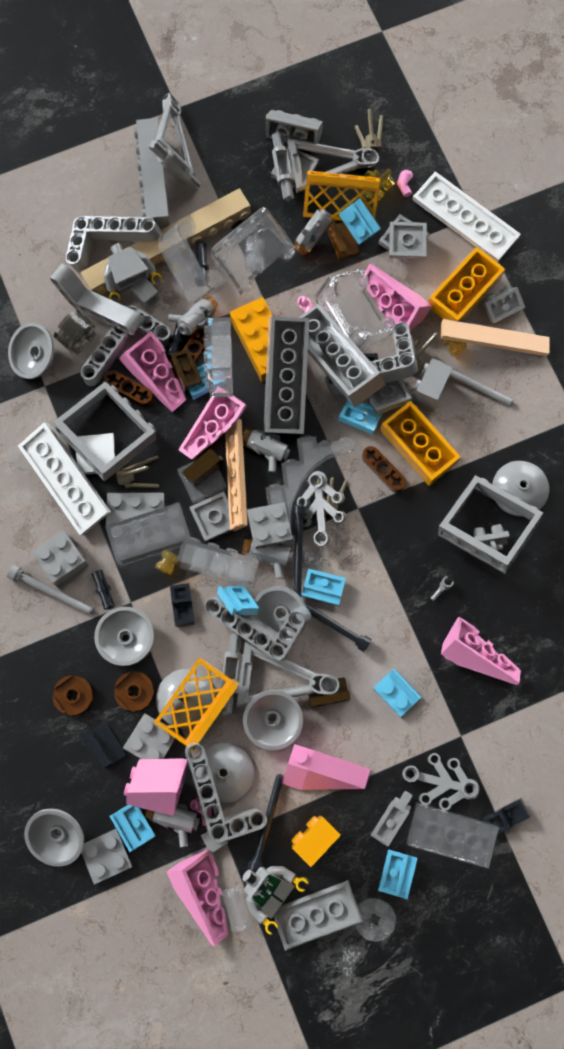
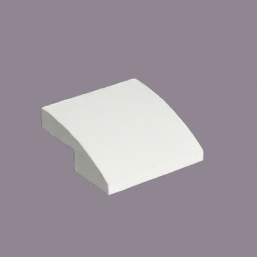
(102, 447)

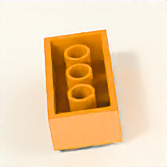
(466, 286)
(252, 329)
(420, 443)
(314, 840)

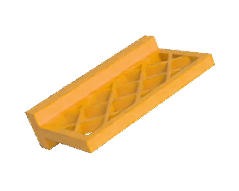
(343, 181)
(212, 709)

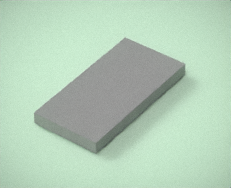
(317, 915)

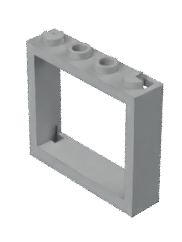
(84, 452)
(478, 548)

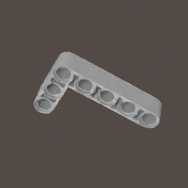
(92, 228)
(93, 303)
(120, 340)
(397, 363)
(258, 628)
(213, 801)

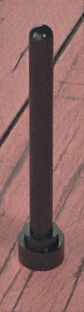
(299, 514)
(360, 641)
(257, 860)

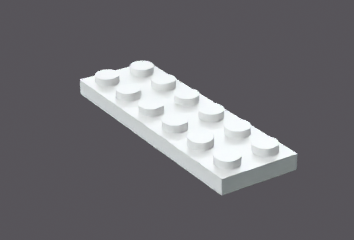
(466, 217)
(64, 479)

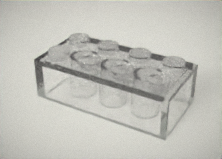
(218, 357)
(148, 534)
(219, 563)
(452, 835)

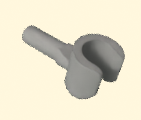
(443, 586)

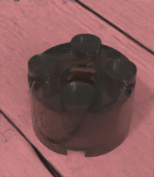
(75, 331)

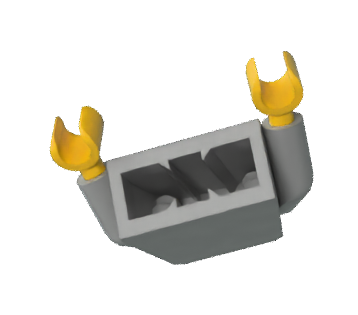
(127, 268)

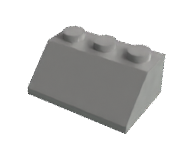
(293, 126)

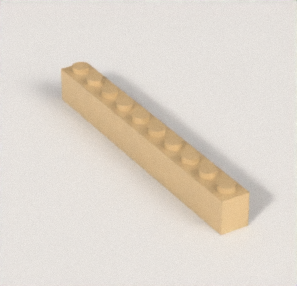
(207, 220)

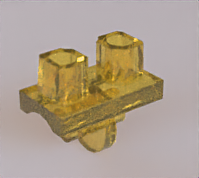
(385, 180)

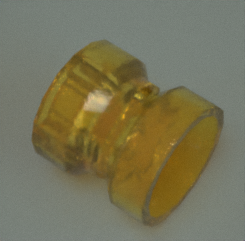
(454, 346)
(167, 564)

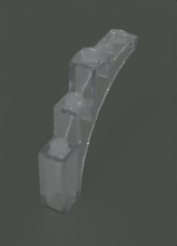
(295, 472)

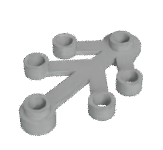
(321, 505)
(444, 782)

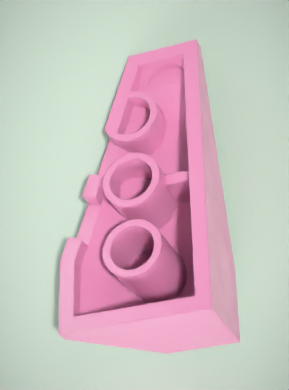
(396, 299)
(151, 367)
(213, 421)
(470, 651)
(319, 771)
(198, 889)

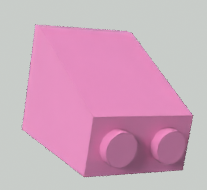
(156, 784)

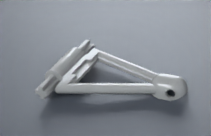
(288, 163)
(178, 167)
(239, 668)

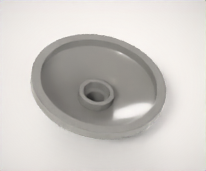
(31, 350)
(536, 483)
(271, 603)
(110, 635)
(169, 686)
(273, 733)
(239, 772)
(48, 843)

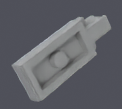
(392, 819)

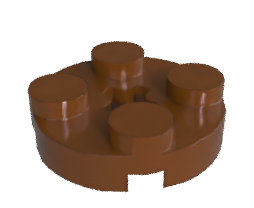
(134, 680)
(74, 684)

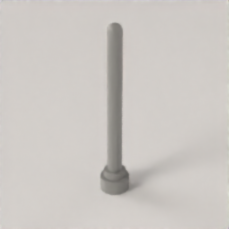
(480, 387)
(16, 573)

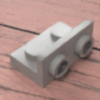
(503, 303)

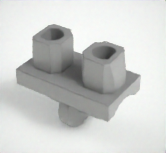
(494, 540)

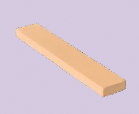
(494, 337)
(236, 476)

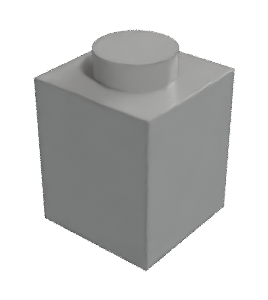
(145, 293)

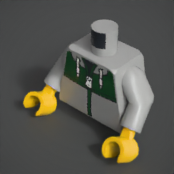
(268, 891)

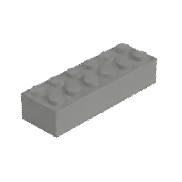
(152, 174)
(341, 358)
(286, 374)

